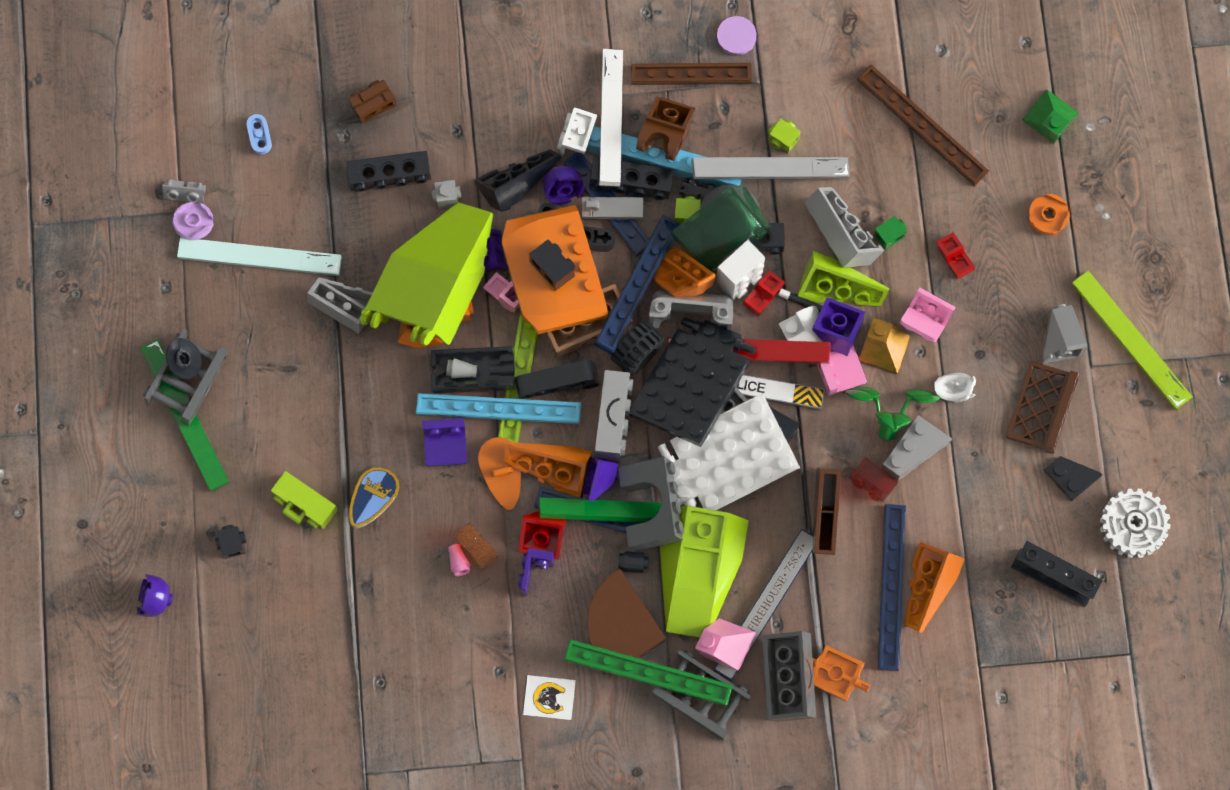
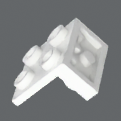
(578, 131)

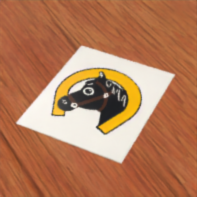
(549, 697)

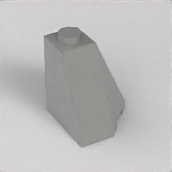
(1063, 336)

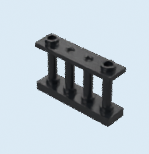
(1056, 573)

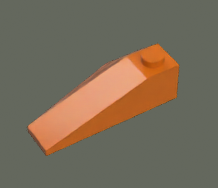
(555, 464)

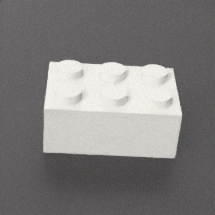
(740, 271)

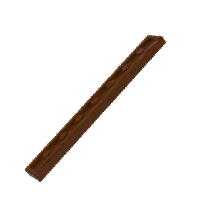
(923, 125)

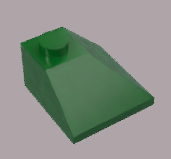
(1050, 116)

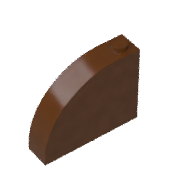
(826, 510)
(621, 620)

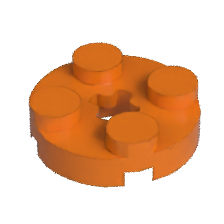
(1044, 204)

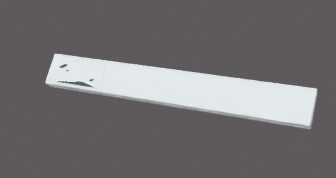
(611, 117)

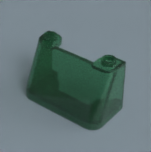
(721, 227)

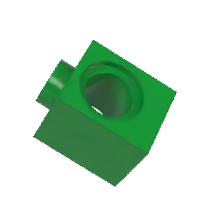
(890, 232)

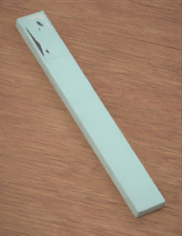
(259, 256)

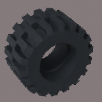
(637, 348)

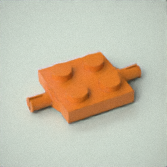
(838, 673)

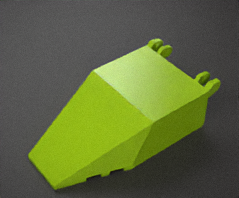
(433, 275)

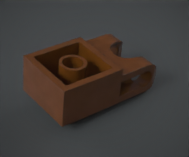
(666, 127)

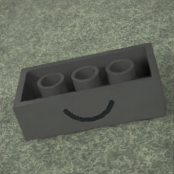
(789, 676)

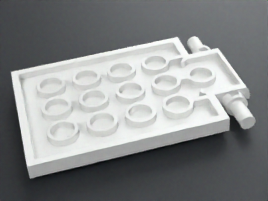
(736, 458)

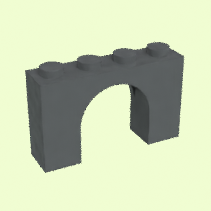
(666, 525)

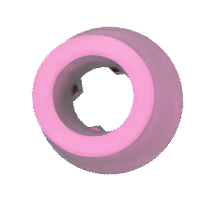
(458, 562)

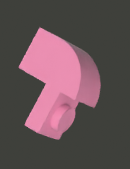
(502, 292)

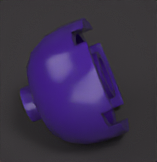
(562, 184)
(154, 596)

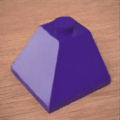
(599, 477)

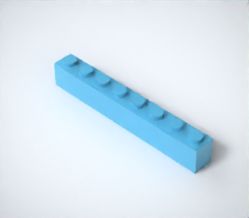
(655, 157)

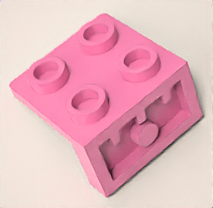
(842, 372)

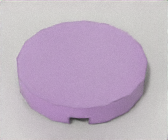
(736, 35)
(193, 221)

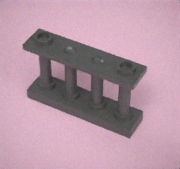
(198, 393)
(700, 716)

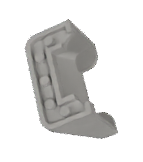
(717, 305)

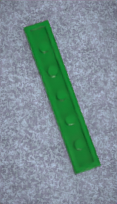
(597, 510)

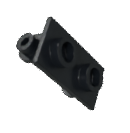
(693, 188)

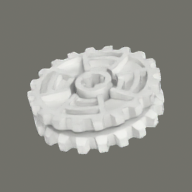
(1143, 510)

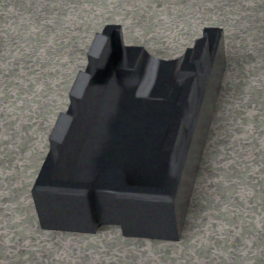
(493, 364)

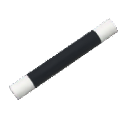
(798, 300)

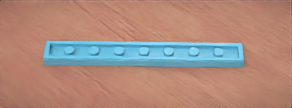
(498, 408)

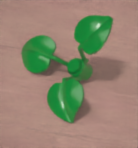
(890, 421)

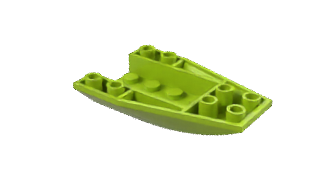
(700, 568)

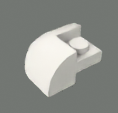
(800, 325)

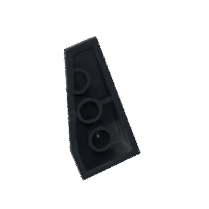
(511, 185)

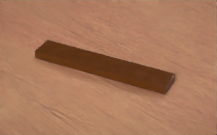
(690, 73)

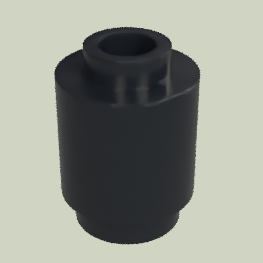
(633, 562)

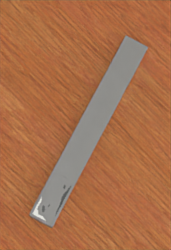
(770, 168)

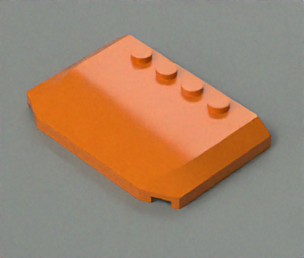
(540, 305)

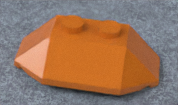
(683, 275)

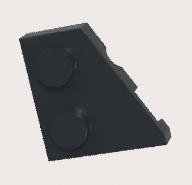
(1071, 476)

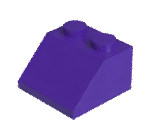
(838, 325)

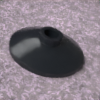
(189, 356)

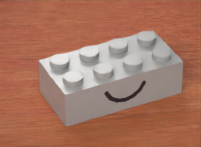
(612, 420)

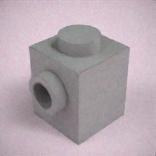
(446, 194)

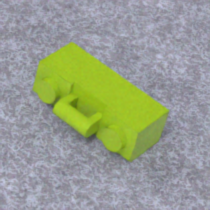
(297, 494)

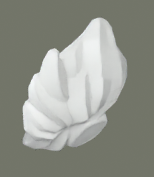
(955, 387)

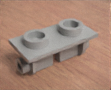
(175, 190)

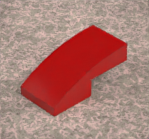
(954, 255)
(763, 293)

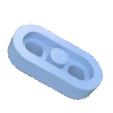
(259, 135)

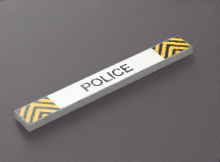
(782, 392)

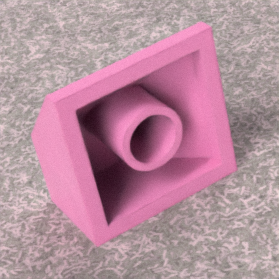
(725, 643)

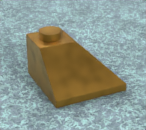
(884, 346)

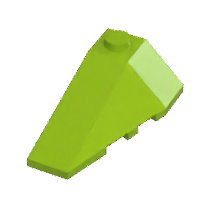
(828, 278)

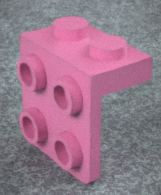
(927, 315)

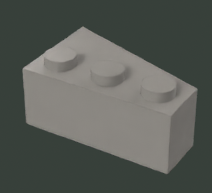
(339, 302)
(914, 448)

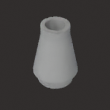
(460, 369)

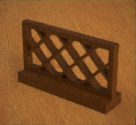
(1058, 416)

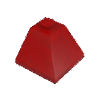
(541, 534)

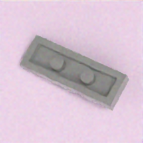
(612, 208)

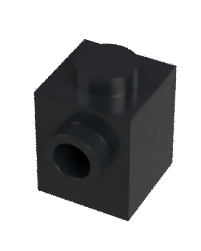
(231, 541)

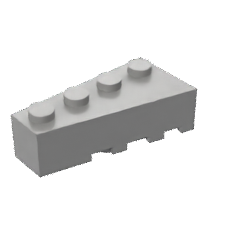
(842, 229)

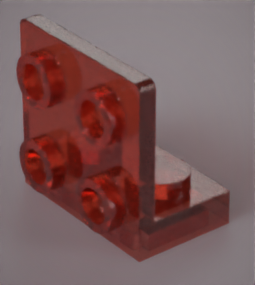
(873, 479)

